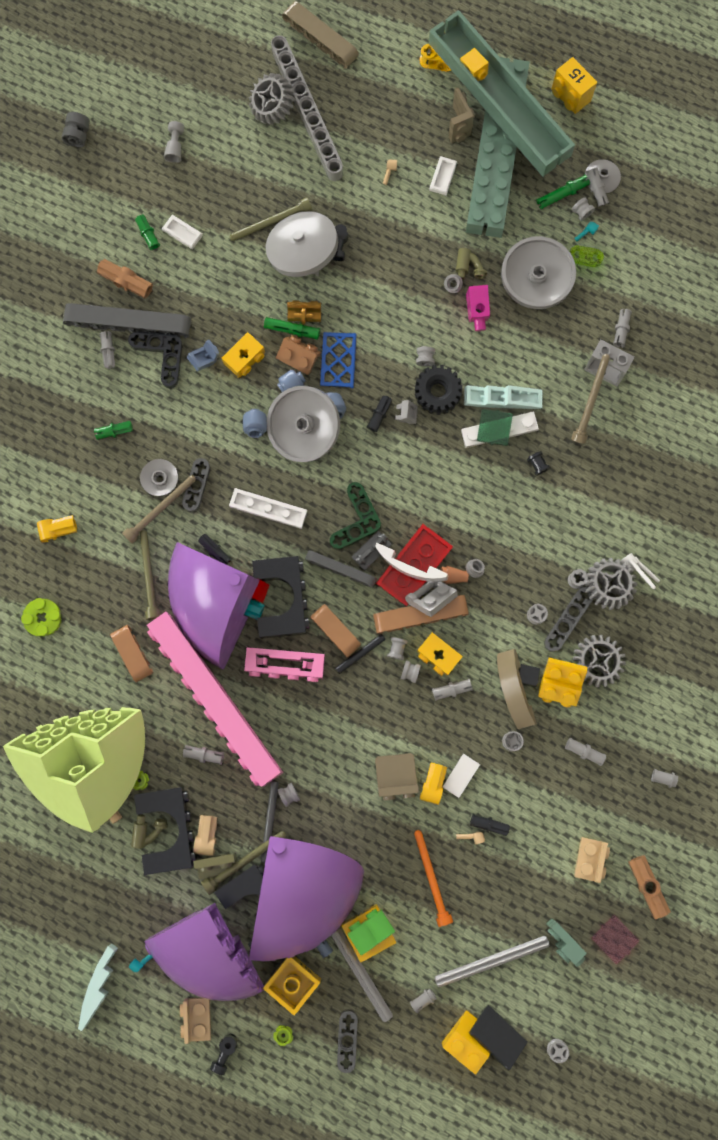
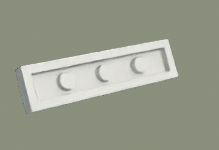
(520, 425)
(268, 508)

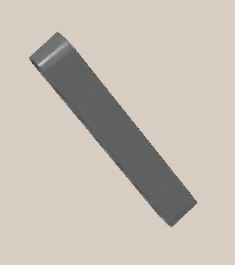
(126, 319)

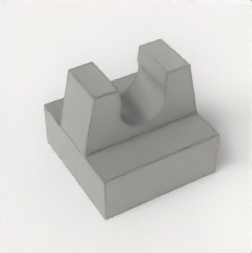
(408, 412)

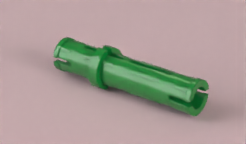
(562, 192)
(292, 328)

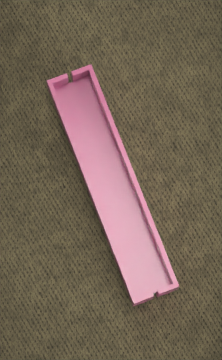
(215, 699)

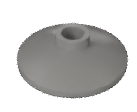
(613, 175)
(152, 471)

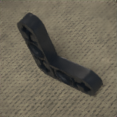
(163, 347)

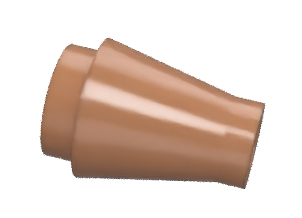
(455, 575)

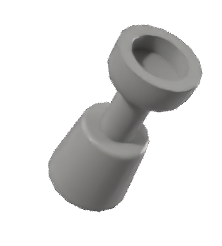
(173, 147)

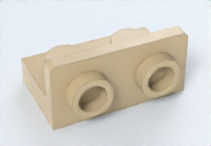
(591, 860)
(196, 1019)

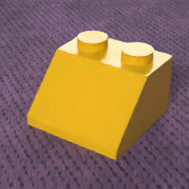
(464, 1046)

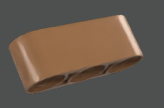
(335, 630)
(131, 654)

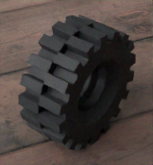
(438, 376)

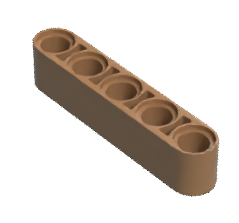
(411, 617)

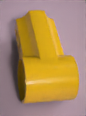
(52, 529)
(433, 787)

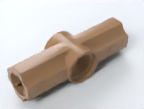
(124, 278)
(655, 898)

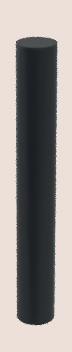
(360, 653)

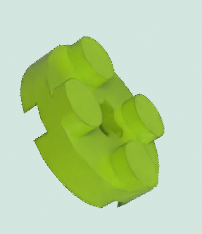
(52, 616)

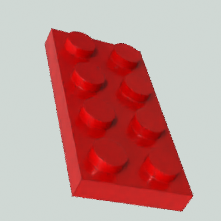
(420, 552)

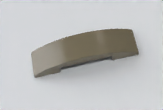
(513, 689)

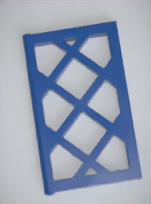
(325, 350)

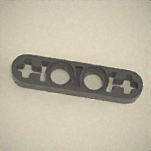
(341, 569)
(567, 618)

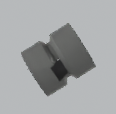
(76, 129)

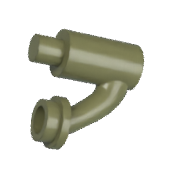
(463, 261)
(139, 837)

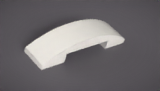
(432, 574)

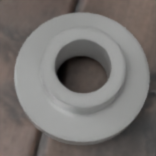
(447, 283)
(478, 565)

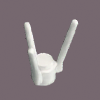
(634, 563)

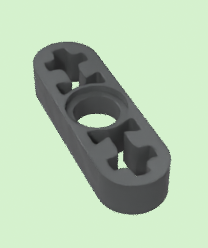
(205, 473)
(352, 1057)

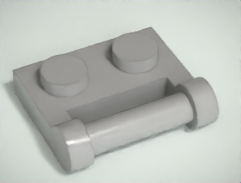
(434, 600)

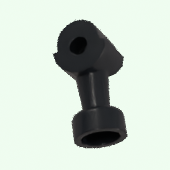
(342, 239)
(227, 1047)

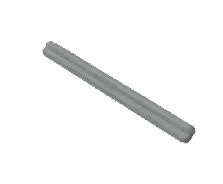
(492, 961)
(362, 975)

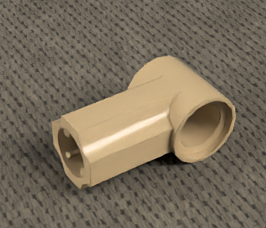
(206, 838)

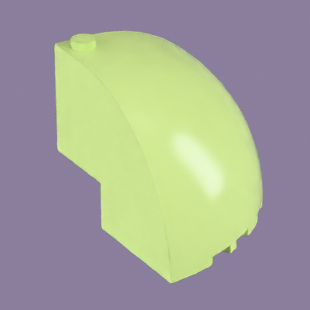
(82, 763)

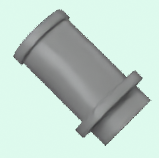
(664, 778)
(423, 1000)

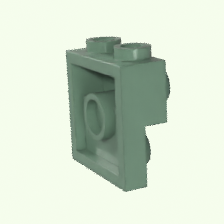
(568, 947)

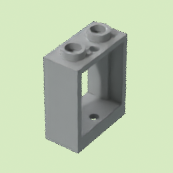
(615, 370)

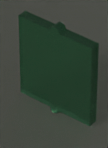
(494, 427)

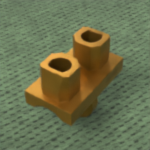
(304, 311)

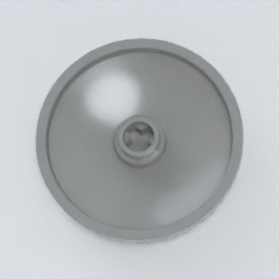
(302, 244)
(538, 272)
(303, 423)

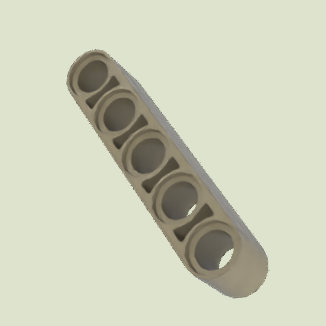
(320, 34)

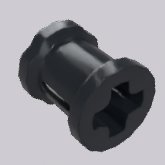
(538, 463)

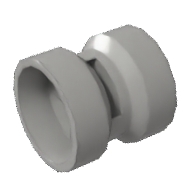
(512, 741)

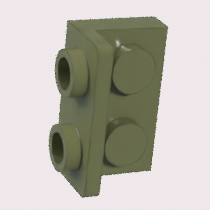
(214, 865)

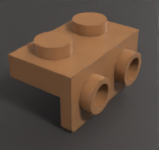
(298, 354)

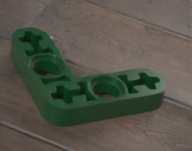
(364, 518)

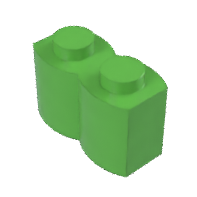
(370, 932)

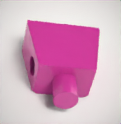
(478, 298)

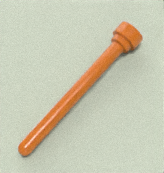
(443, 917)

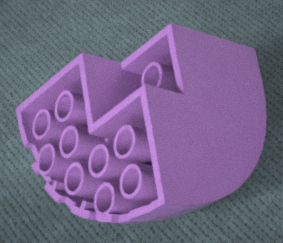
(208, 602)
(302, 898)
(205, 957)

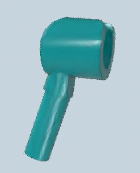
(592, 227)
(135, 965)

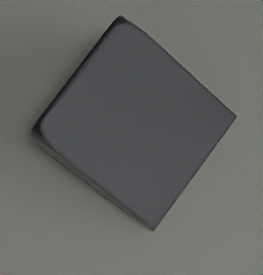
(529, 675)

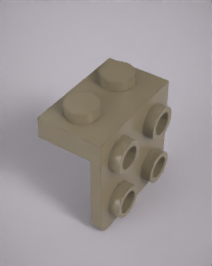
(462, 124)
(396, 776)

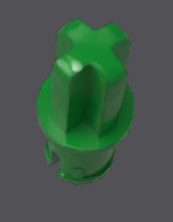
(147, 232)
(113, 430)

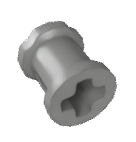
(571, 578)
(397, 648)

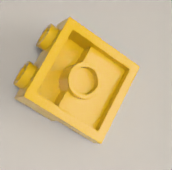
(562, 682)

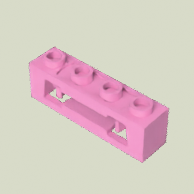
(252, 662)

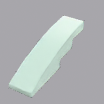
(503, 397)
(95, 993)

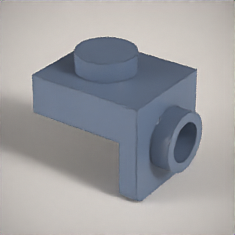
(203, 356)

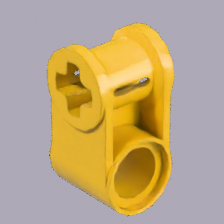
(435, 61)

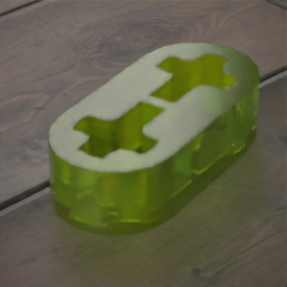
(586, 255)

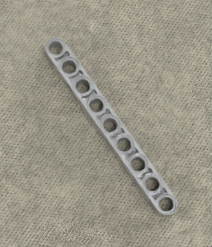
(310, 115)

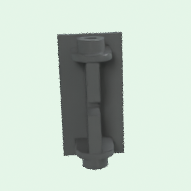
(368, 552)

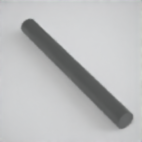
(270, 815)

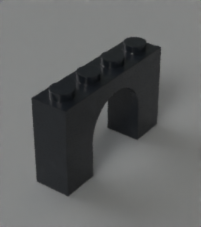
(293, 621)
(180, 854)
(244, 884)

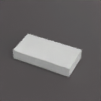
(443, 175)
(182, 232)
(461, 775)

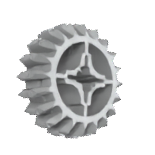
(268, 88)
(624, 591)
(608, 676)

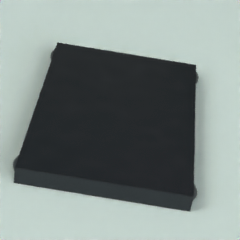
(498, 1037)

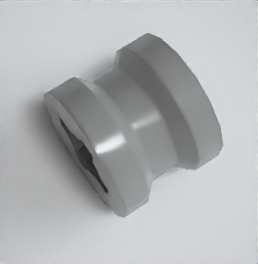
(583, 209)
(425, 356)
(540, 612)
(410, 671)
(288, 794)
(560, 1054)

